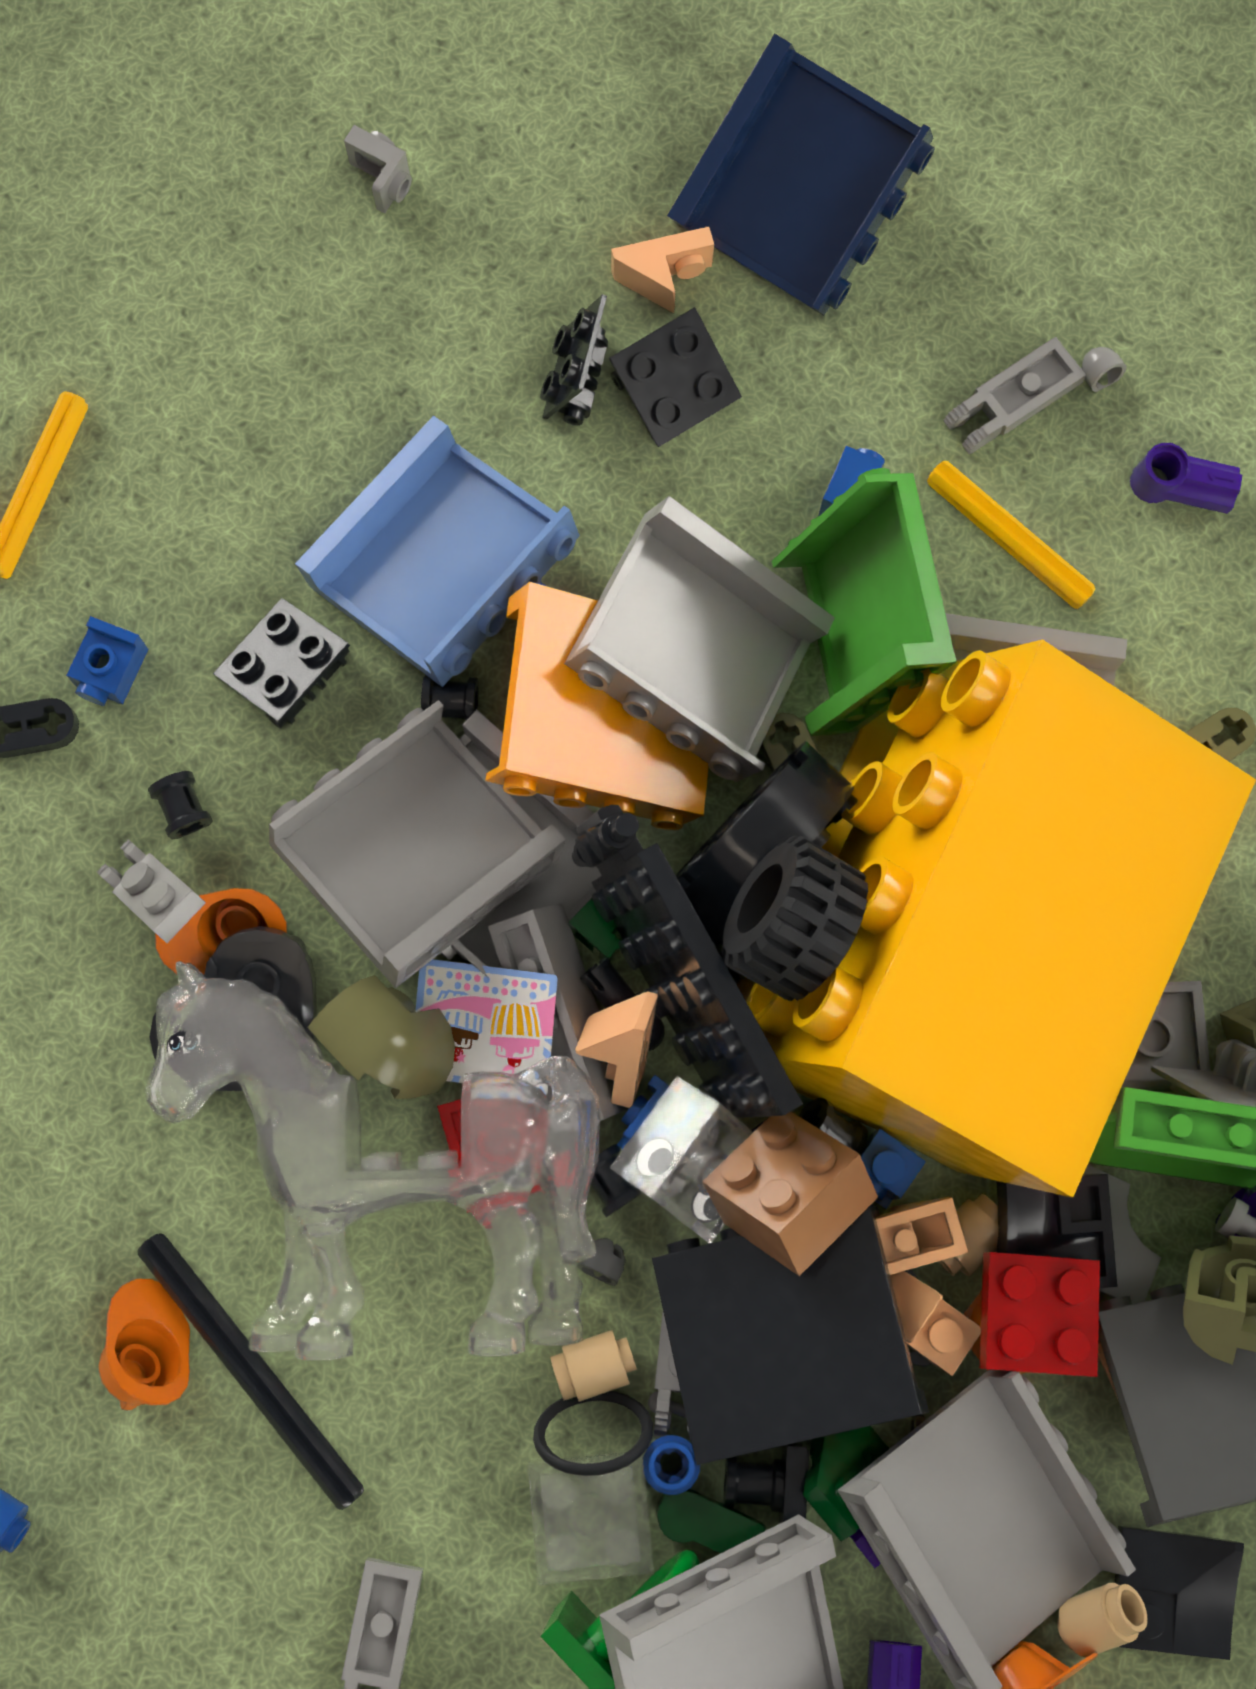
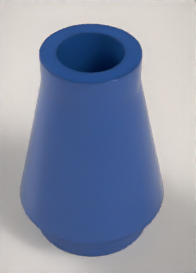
(670, 1481)

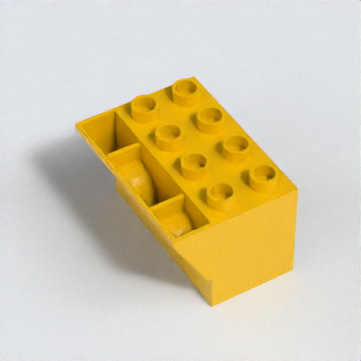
(1021, 913)

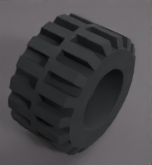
(794, 918)

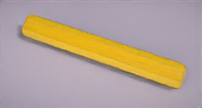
(39, 478)
(1011, 534)

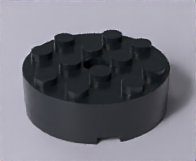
(793, 801)

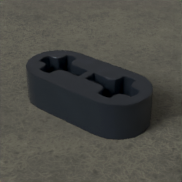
(37, 739)

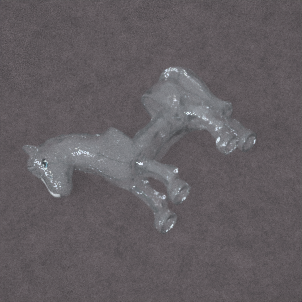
(518, 1173)

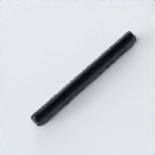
(251, 1371)

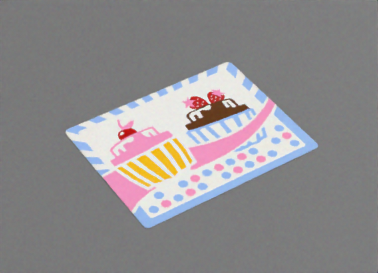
(494, 1020)

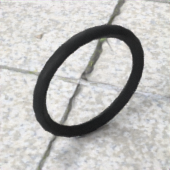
(601, 1468)

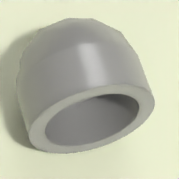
(1100, 361)

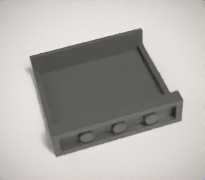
(1181, 1407)

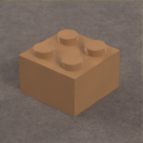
(791, 1190)

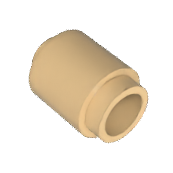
(980, 1232)
(593, 1366)
(1102, 1619)

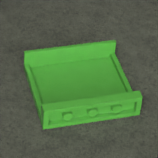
(877, 577)
(1180, 1138)

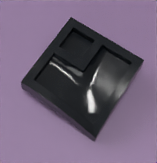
(1058, 1224)
(1185, 1589)

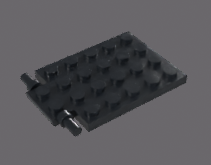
(682, 967)

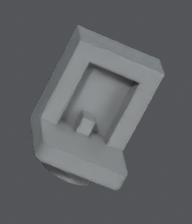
(382, 159)

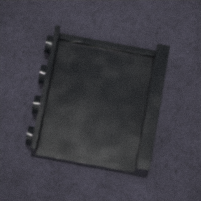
(784, 1353)

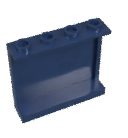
(802, 176)

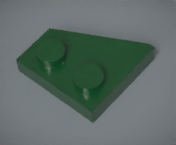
(834, 1463)

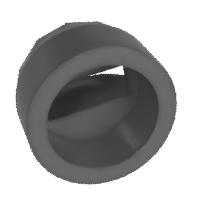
(607, 1261)

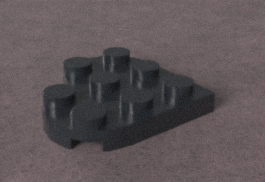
(271, 962)

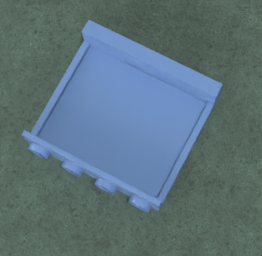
(436, 552)

